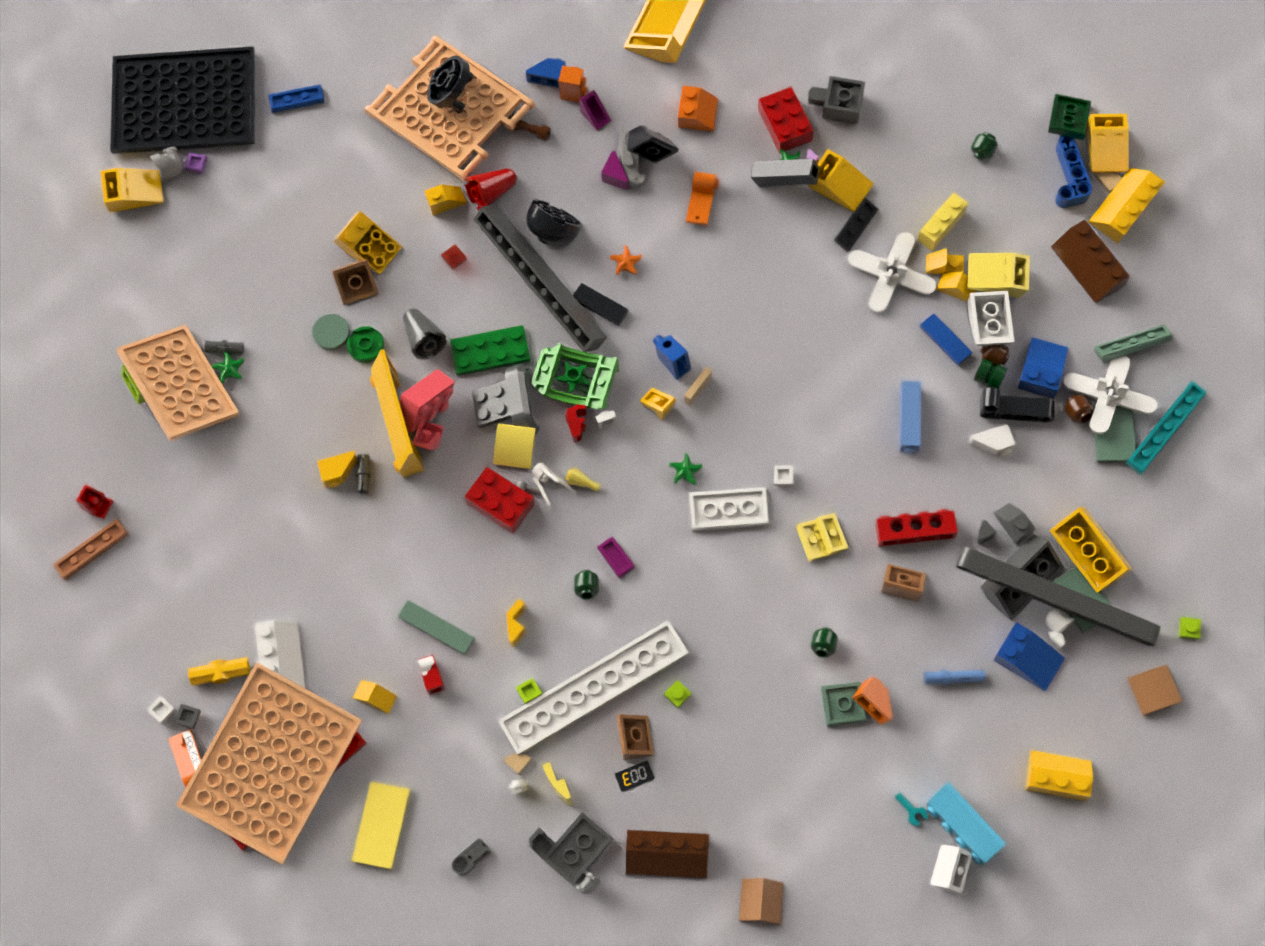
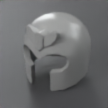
(169, 164)

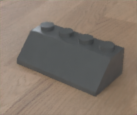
(1034, 557)

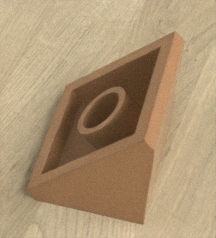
(355, 281)
(903, 583)
(635, 736)
(761, 901)

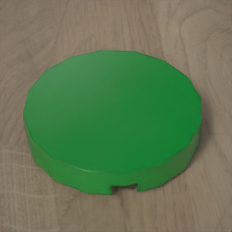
(365, 344)

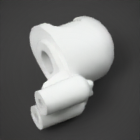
(1058, 623)

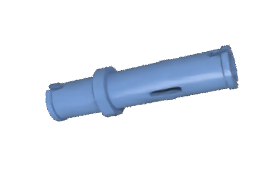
(945, 677)

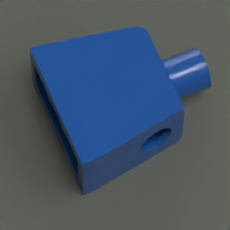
(672, 355)

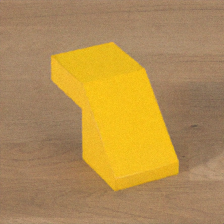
(515, 630)

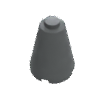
(423, 335)

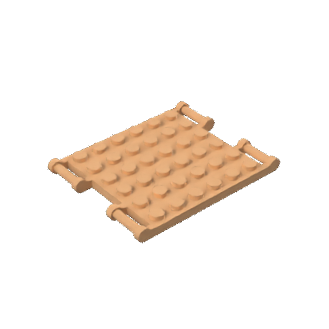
(441, 131)

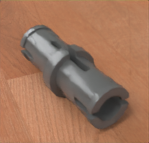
(215, 346)
(363, 474)

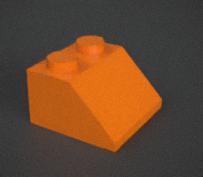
(697, 109)

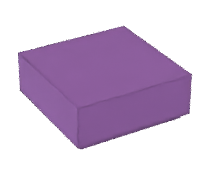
(195, 163)

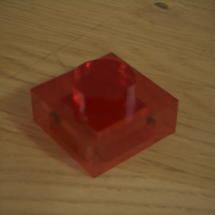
(453, 257)

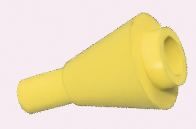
(577, 478)

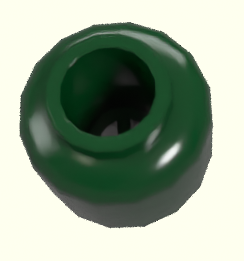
(984, 146)
(586, 584)
(824, 642)

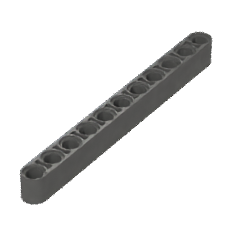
(1058, 596)

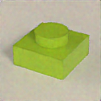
(1189, 628)
(528, 690)
(677, 694)

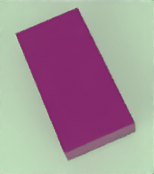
(615, 557)

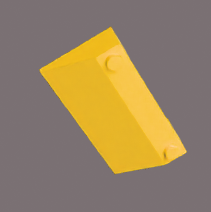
(663, 28)
(385, 380)

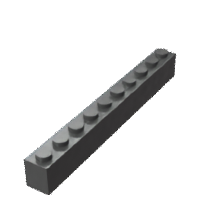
(540, 278)

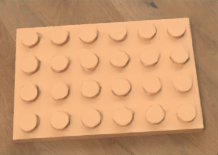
(177, 382)

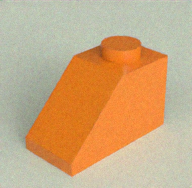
(874, 699)

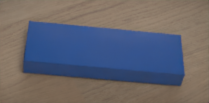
(296, 98)
(946, 339)

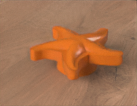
(626, 261)

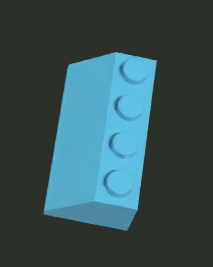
(964, 824)

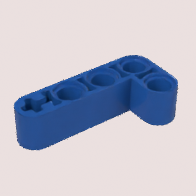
(1069, 169)

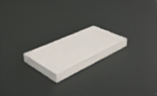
(729, 509)

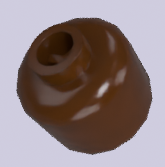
(996, 353)
(1078, 409)

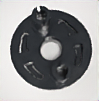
(449, 83)

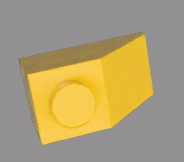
(444, 198)
(336, 468)

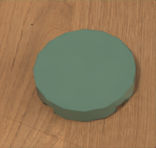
(330, 331)

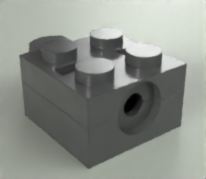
(840, 100)

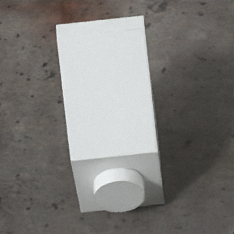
(994, 441)

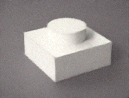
(606, 419)
(783, 475)
(161, 709)

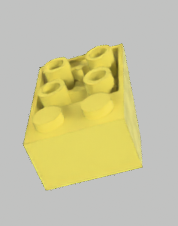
(999, 273)

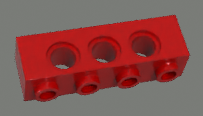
(888, 537)

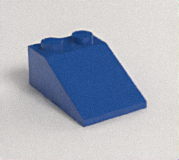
(1043, 368)
(1029, 657)

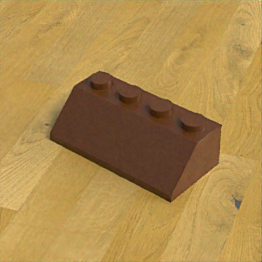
(1090, 261)
(667, 854)

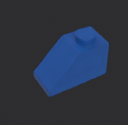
(546, 72)

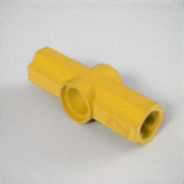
(219, 671)

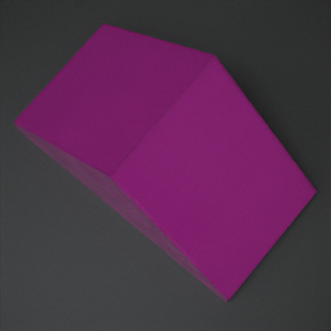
(593, 110)
(614, 173)

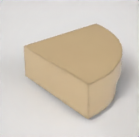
(517, 762)

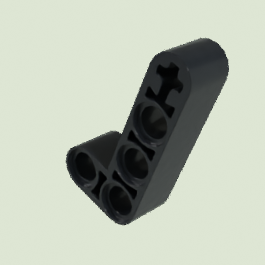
(1015, 408)

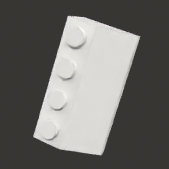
(280, 649)

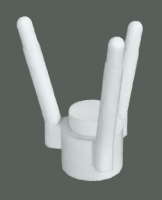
(543, 474)

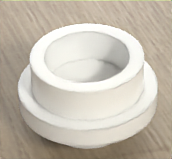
(518, 786)

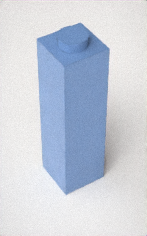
(910, 417)

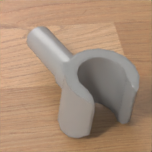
(524, 486)

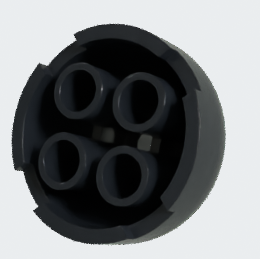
(549, 225)

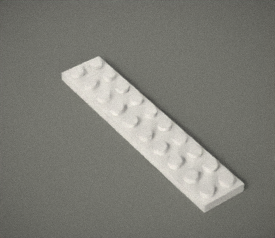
(593, 687)

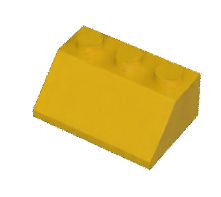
(1059, 775)

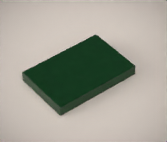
(1069, 116)

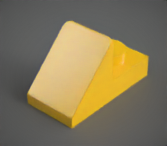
(941, 262)
(658, 402)

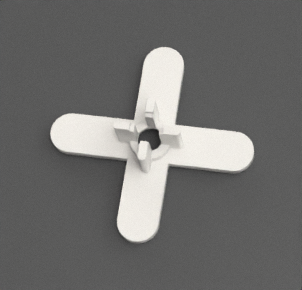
(887, 282)
(1106, 402)

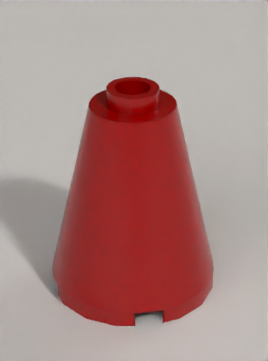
(489, 186)

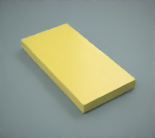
(381, 825)

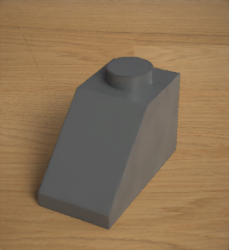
(1014, 522)

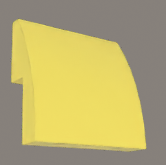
(514, 446)
(822, 537)
(558, 786)

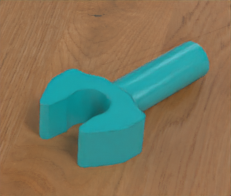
(911, 810)

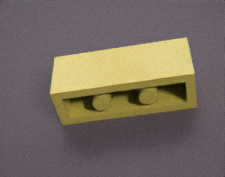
(942, 221)

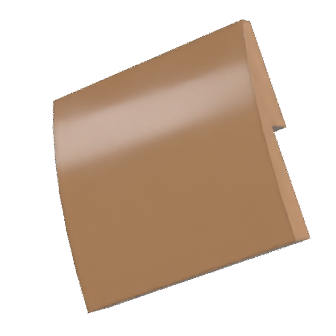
(1155, 690)

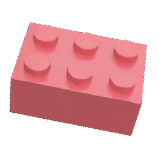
(426, 400)

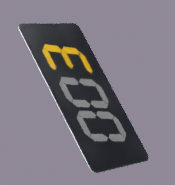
(634, 776)

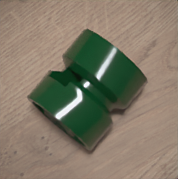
(990, 374)

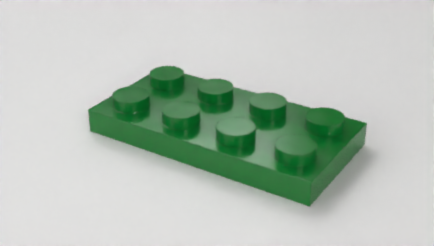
(490, 350)

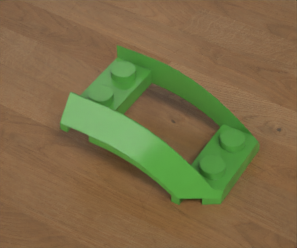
(601, 383)

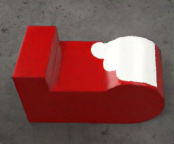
(431, 675)

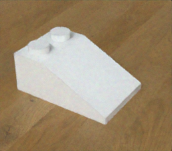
(990, 318)

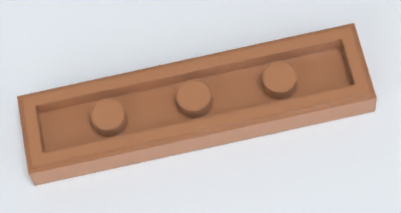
(90, 549)

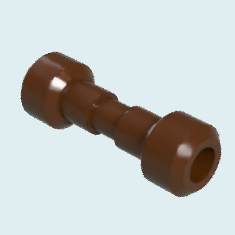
(543, 132)

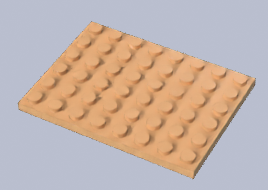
(269, 763)

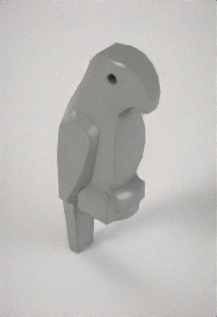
(630, 163)

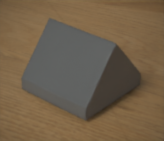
(986, 532)

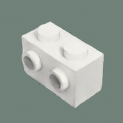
(951, 869)

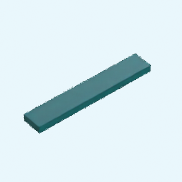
(1166, 427)

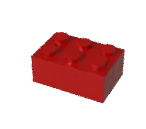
(785, 119)
(499, 500)

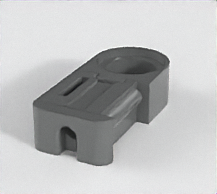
(472, 856)

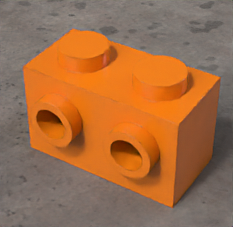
(572, 83)

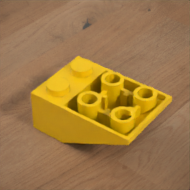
(1108, 142)
(841, 181)
(131, 188)
(366, 240)

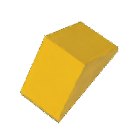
(955, 285)
(375, 696)

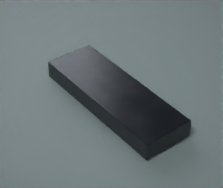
(856, 224)
(600, 304)

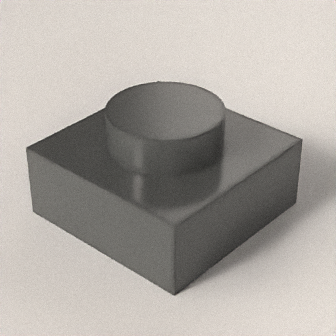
(187, 716)

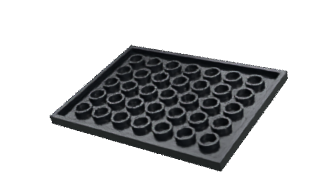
(183, 100)

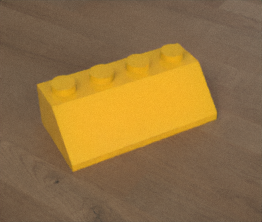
(1126, 203)
(1090, 549)

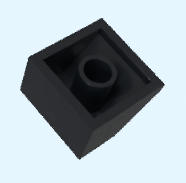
(650, 144)

